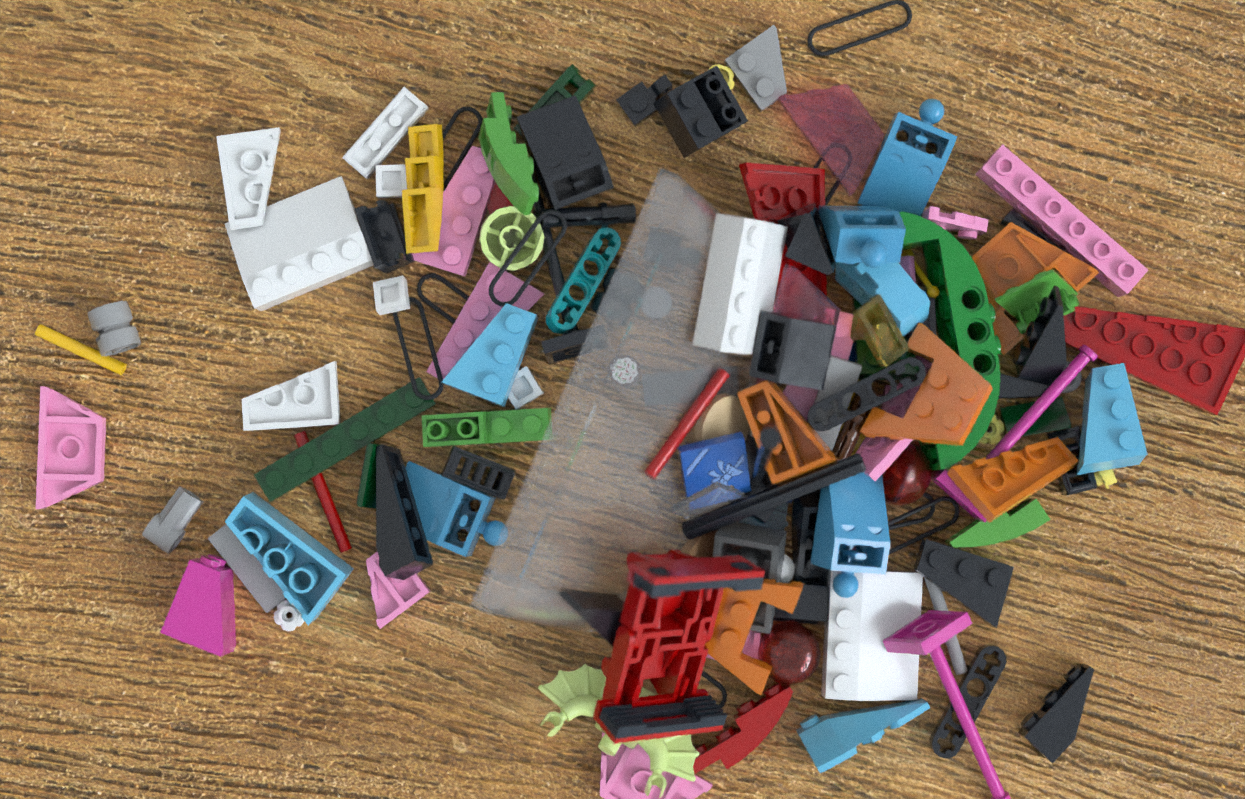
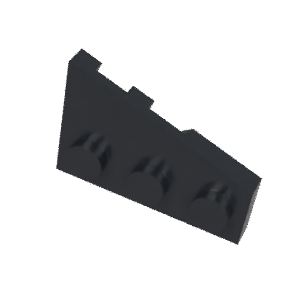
(969, 578)

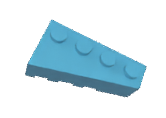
(289, 555)

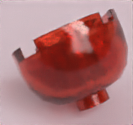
(907, 477)
(790, 651)

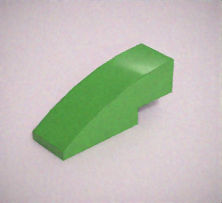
(1006, 527)

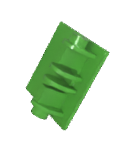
(1025, 300)

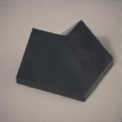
(808, 240)

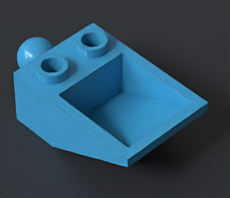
(904, 171)
(863, 234)
(447, 510)
(849, 517)

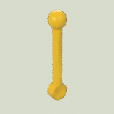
(932, 291)

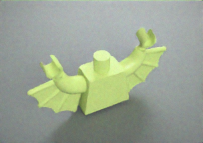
(577, 695)

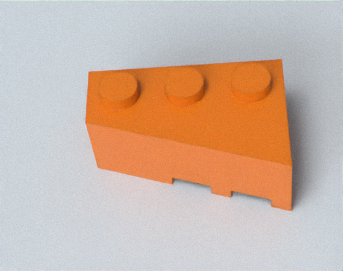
(800, 445)

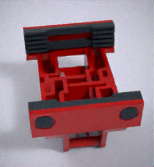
(667, 645)

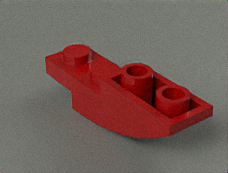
(754, 724)

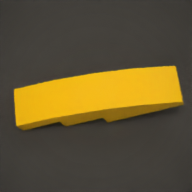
(424, 190)

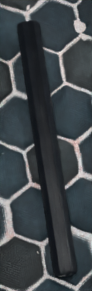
(773, 496)

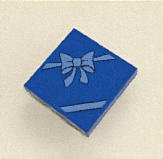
(715, 460)

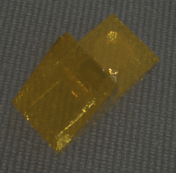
(876, 326)

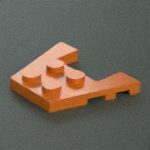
(1016, 258)
(944, 402)
(734, 623)

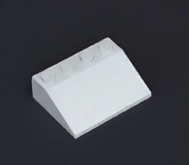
(301, 245)
(738, 282)
(853, 648)

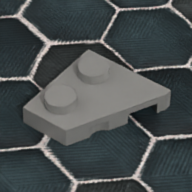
(760, 69)

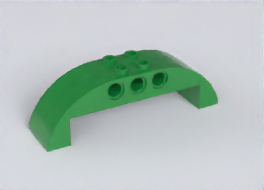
(958, 279)

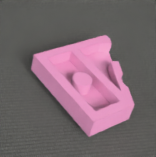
(391, 594)

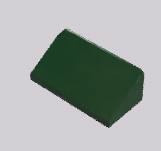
(1052, 419)
(367, 487)

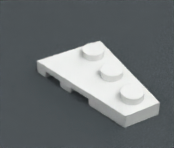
(247, 173)

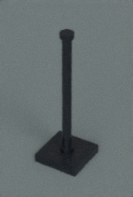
(571, 343)
(758, 462)

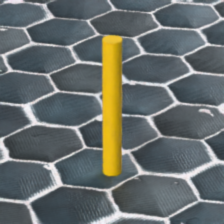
(80, 349)

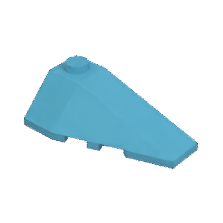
(836, 735)

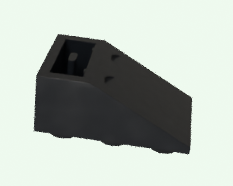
(564, 153)

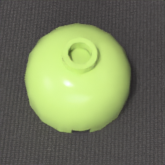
(502, 234)

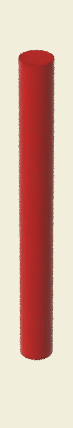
(686, 423)
(327, 502)

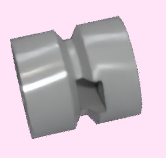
(114, 328)

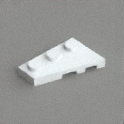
(297, 403)

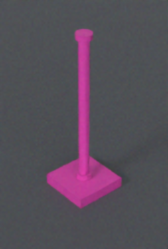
(1016, 432)
(925, 636)

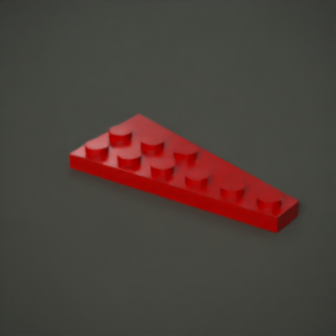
(779, 191)
(1170, 354)

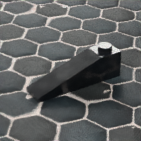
(399, 529)

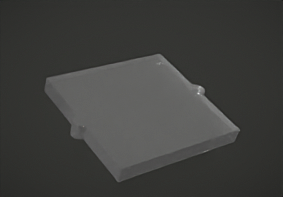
(707, 500)

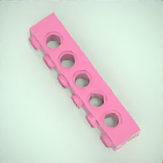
(1061, 220)

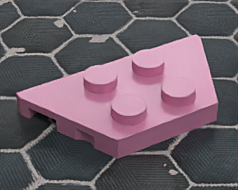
(68, 448)
(628, 772)

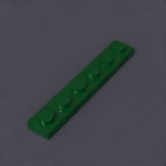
(343, 440)

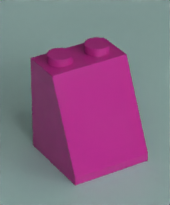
(204, 607)

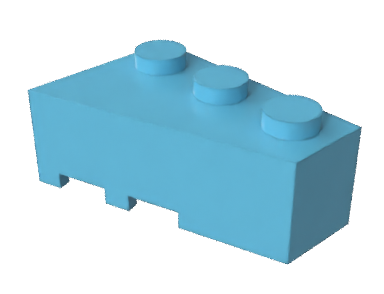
(900, 293)

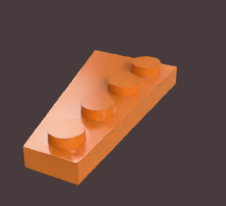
(1012, 476)

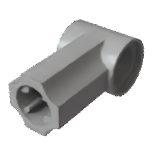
(168, 527)

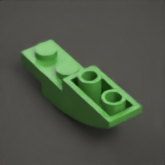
(504, 158)
(485, 427)

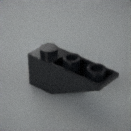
(1044, 347)
(1057, 721)

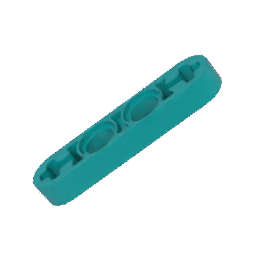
(582, 279)

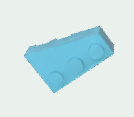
(495, 356)
(1110, 422)

